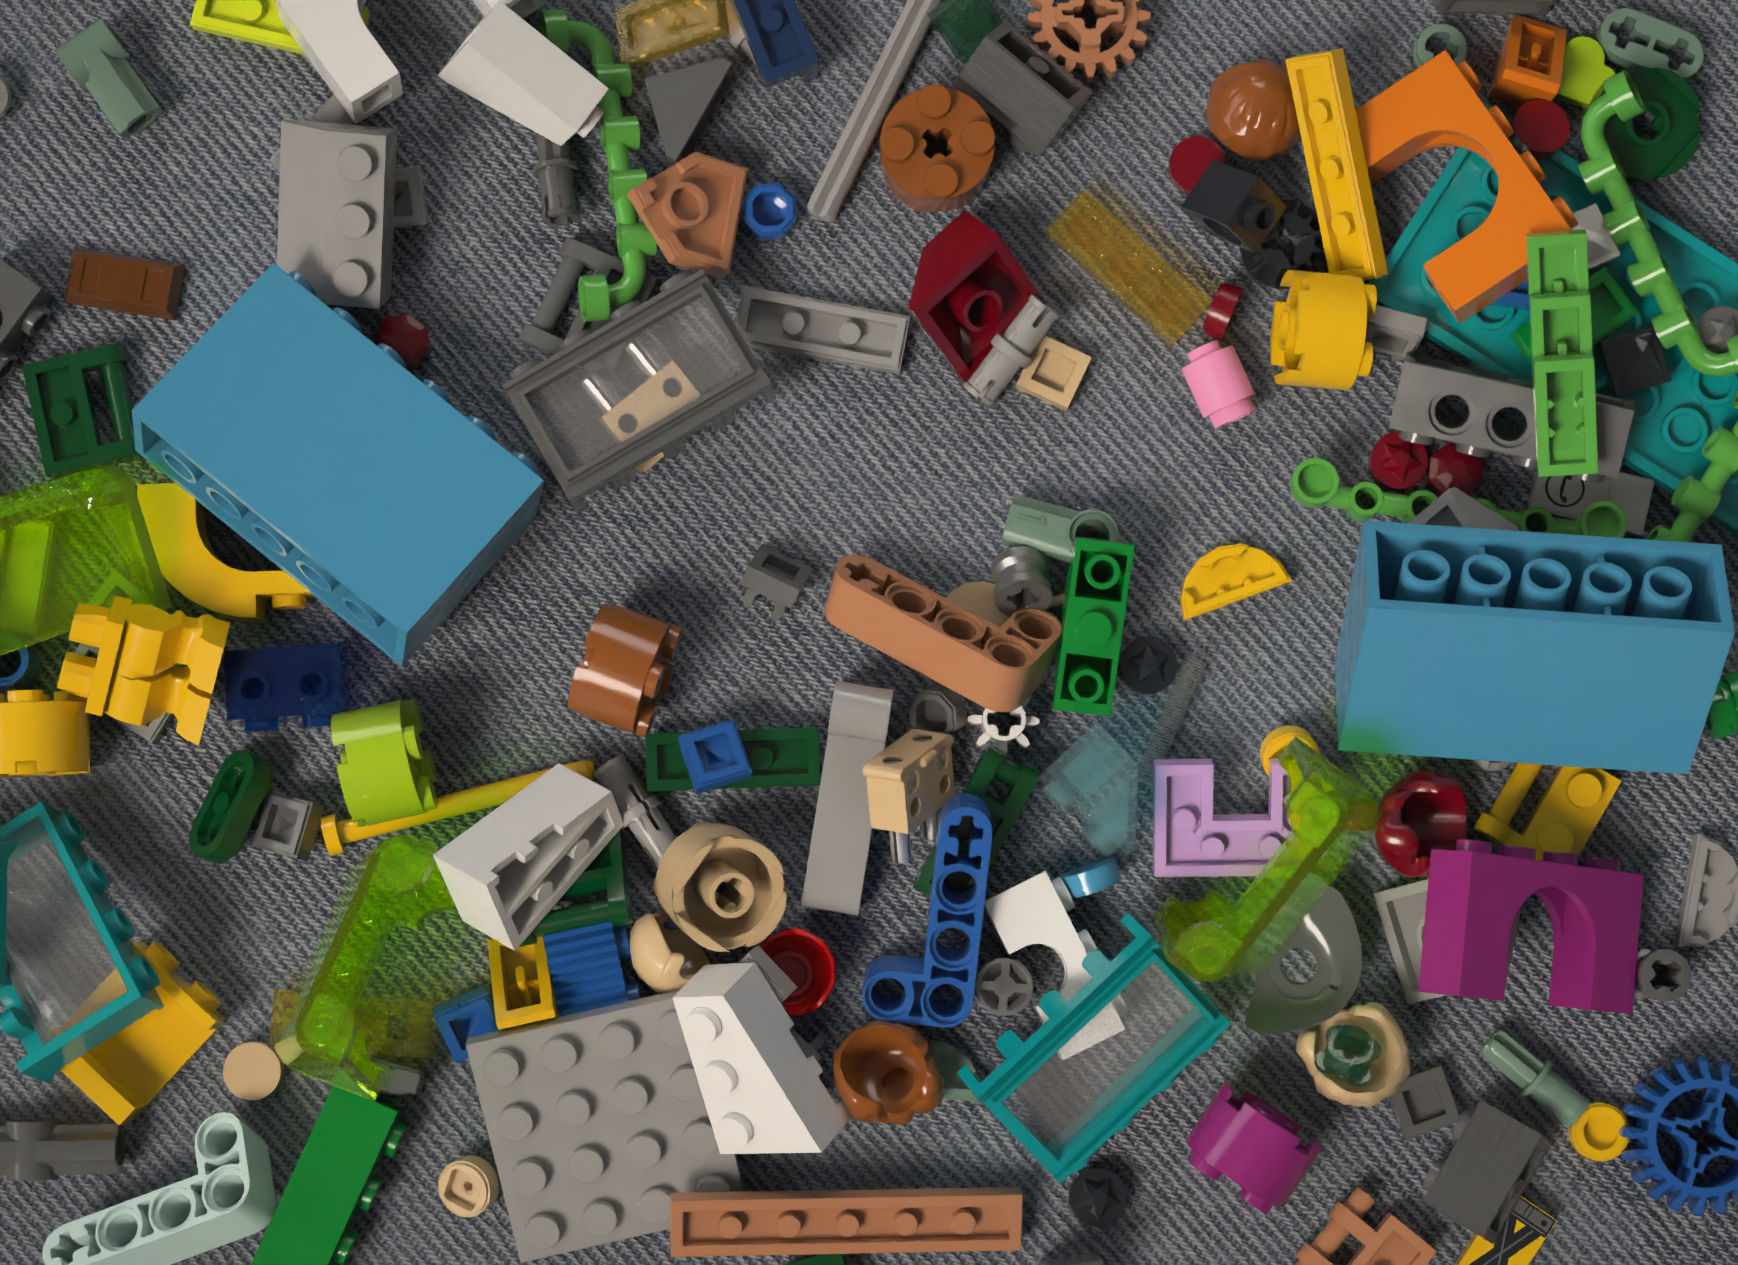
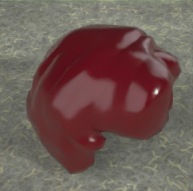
(1418, 816)

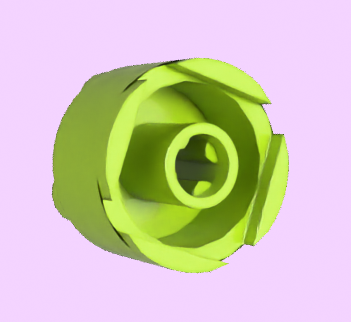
(383, 762)

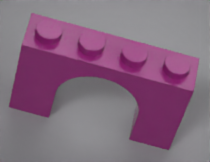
(1473, 910)

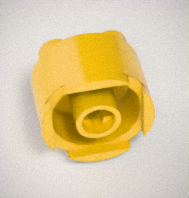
(1322, 330)
(43, 734)

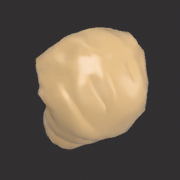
(1386, 1072)

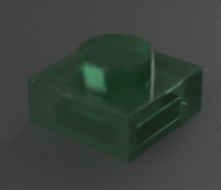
(964, 24)

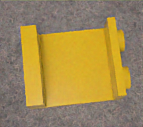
(146, 1055)

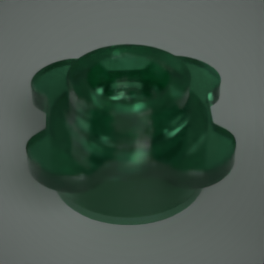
(1351, 1041)

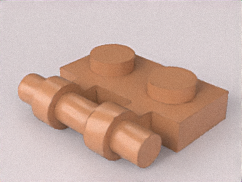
(1385, 1245)

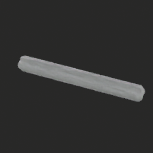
(871, 110)

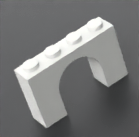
(349, 55)

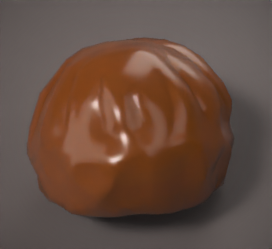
(1254, 110)
(886, 1073)

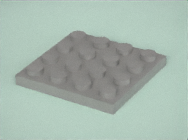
(596, 1124)

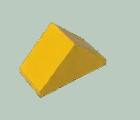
(521, 984)

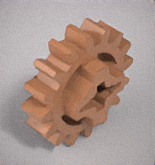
(1111, 20)

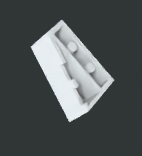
(528, 853)
(750, 1068)

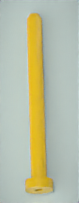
(339, 833)

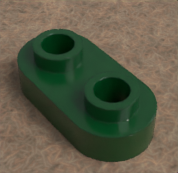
(230, 807)

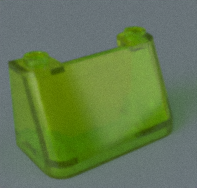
(69, 546)
(1329, 824)
(318, 1028)

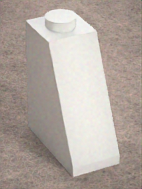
(525, 77)

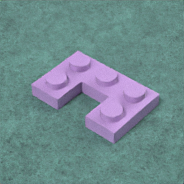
(1200, 844)

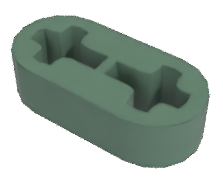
(1653, 34)

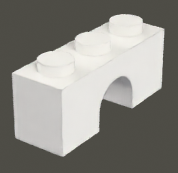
(1038, 915)

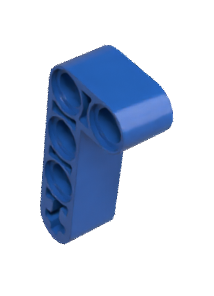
(945, 911)

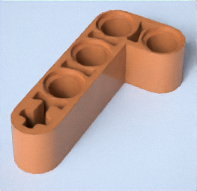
(942, 638)

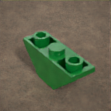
(1092, 626)

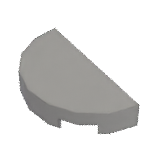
(1708, 895)

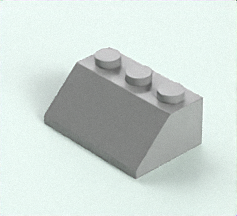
(338, 209)

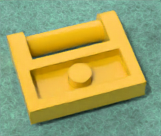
(1562, 816)

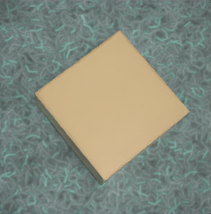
(1054, 373)

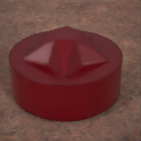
(1397, 463)

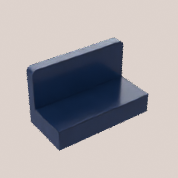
(777, 39)

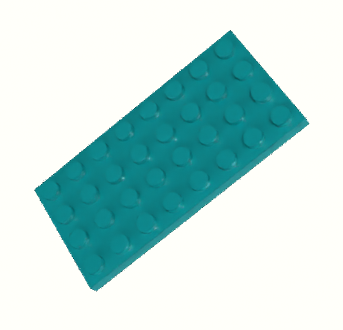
(1668, 419)

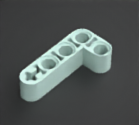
(158, 1216)

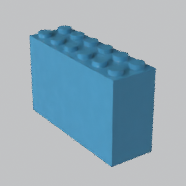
(337, 462)
(1531, 647)

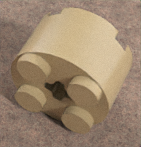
(695, 868)

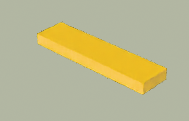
(1336, 164)

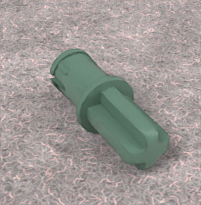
(1535, 1077)

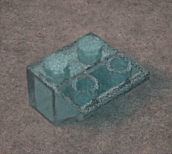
(1101, 787)

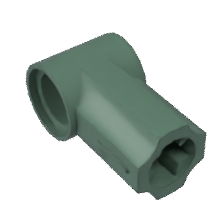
(104, 70)
(1053, 527)

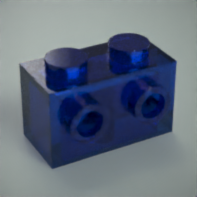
(287, 685)

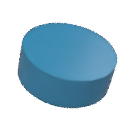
(1091, 877)

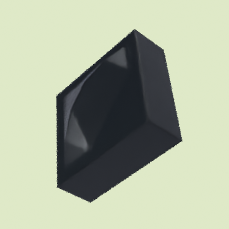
(1633, 362)

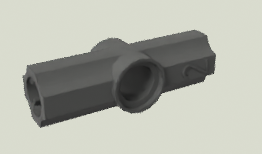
(49, 1149)

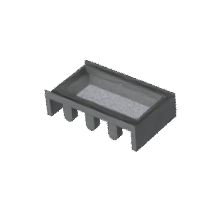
(637, 386)

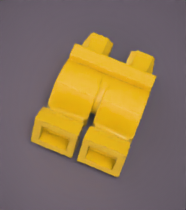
(136, 661)

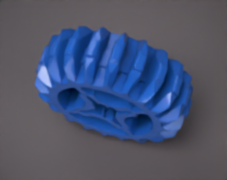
(1688, 1161)

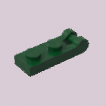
(1003, 813)

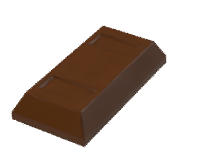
(124, 284)

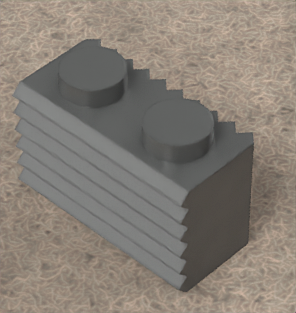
(1022, 89)
(1484, 1170)

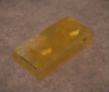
(664, 27)

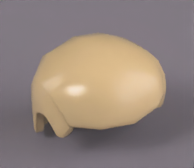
(664, 956)

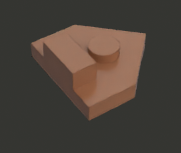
(694, 211)

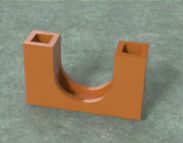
(1441, 109)

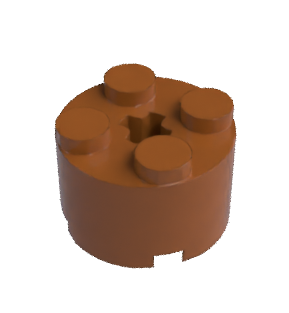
(936, 117)
(625, 669)

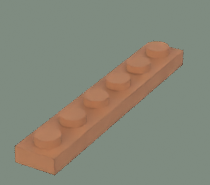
(845, 1221)

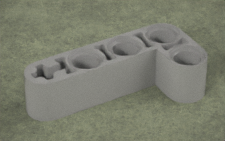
(842, 812)

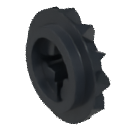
(1270, 265)

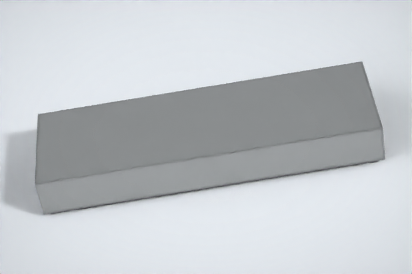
(822, 330)

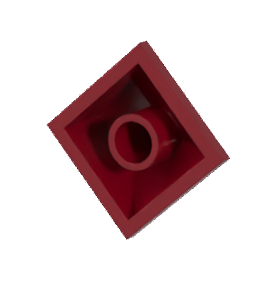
(968, 292)

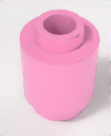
(1219, 384)

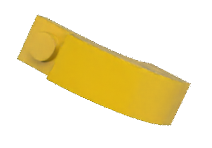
(194, 569)

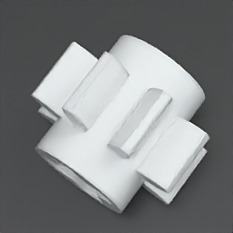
(990, 731)

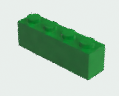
(332, 1182)

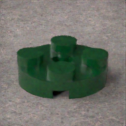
(1674, 125)

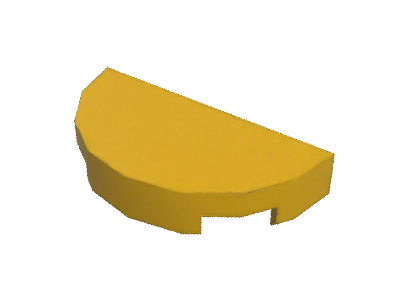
(1228, 577)

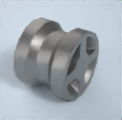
(1021, 580)
(1012, 986)

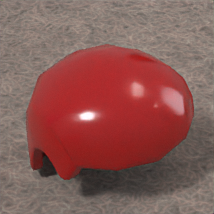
(807, 964)

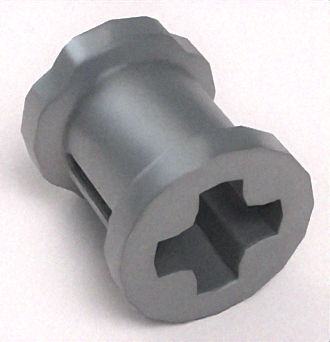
(1674, 975)

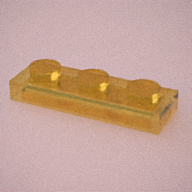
(1128, 268)

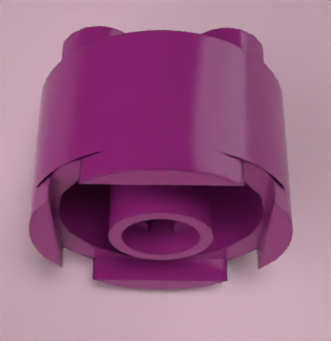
(1251, 1147)

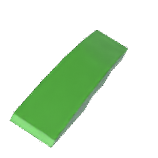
(1562, 353)

